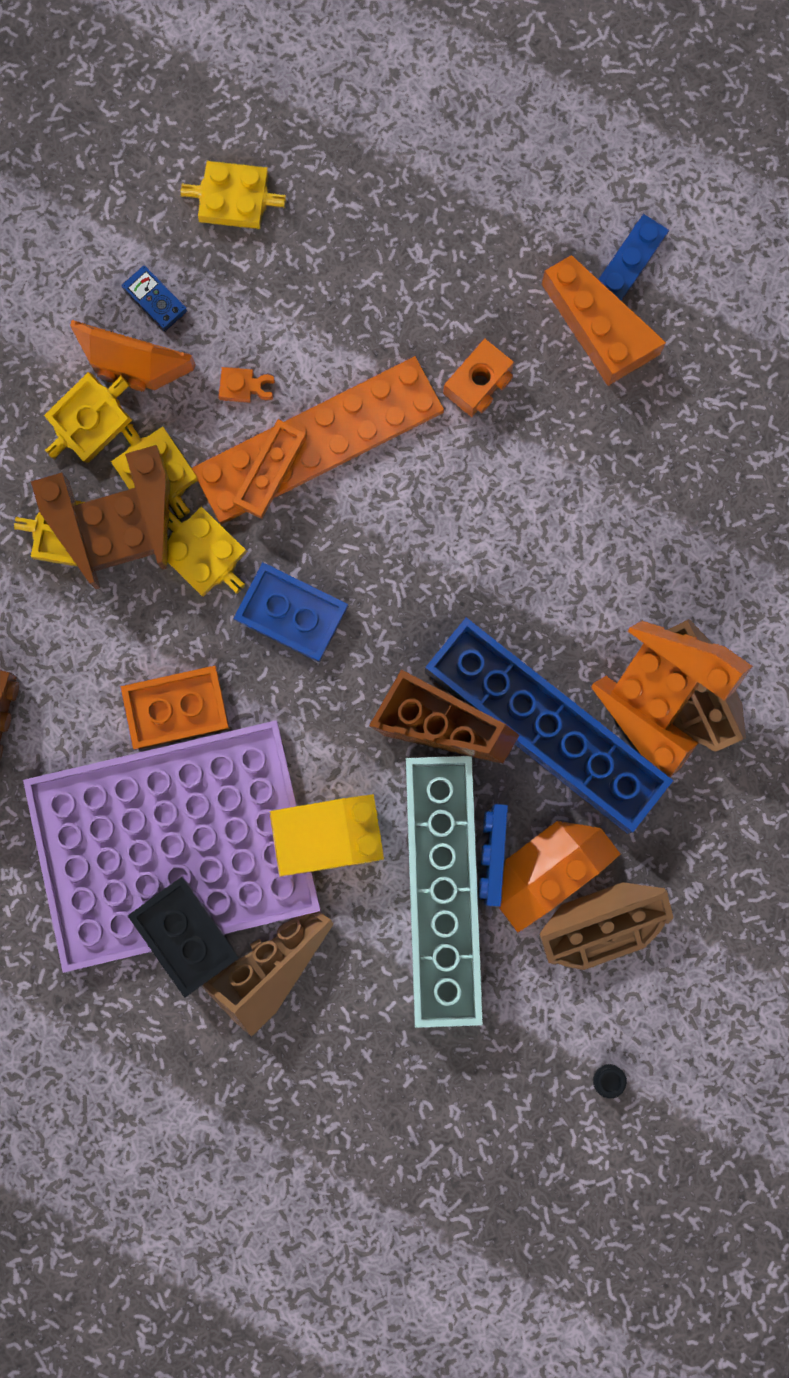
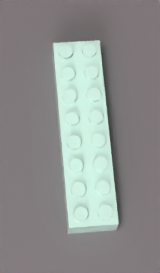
(443, 892)

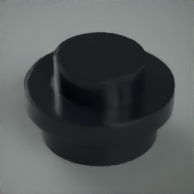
(609, 1081)

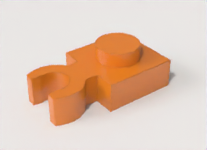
(239, 385)

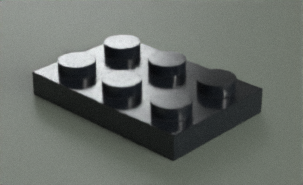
(183, 936)

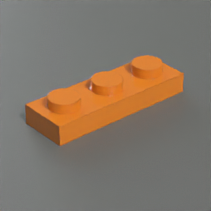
(269, 469)

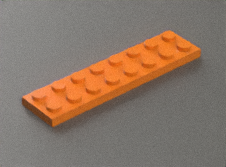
(334, 432)

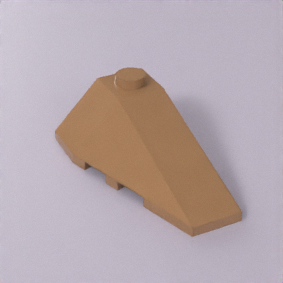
(261, 980)

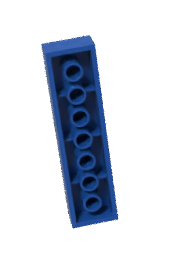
(549, 726)

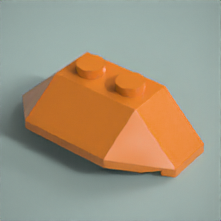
(137, 361)
(552, 870)

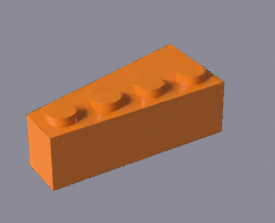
(600, 321)

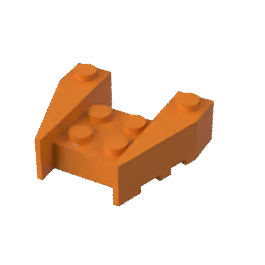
(659, 687)

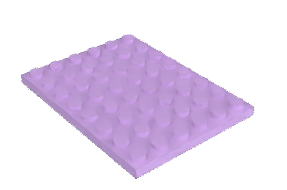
(144, 819)

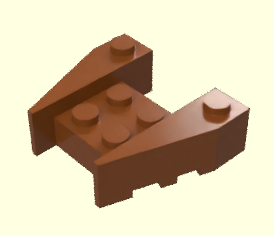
(113, 526)

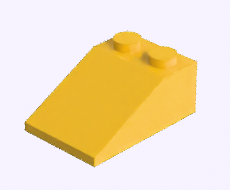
(326, 835)

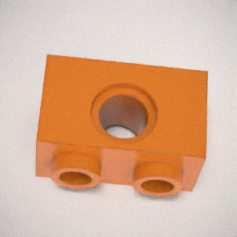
(483, 361)

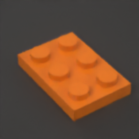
(175, 707)

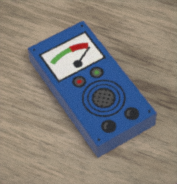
(154, 298)

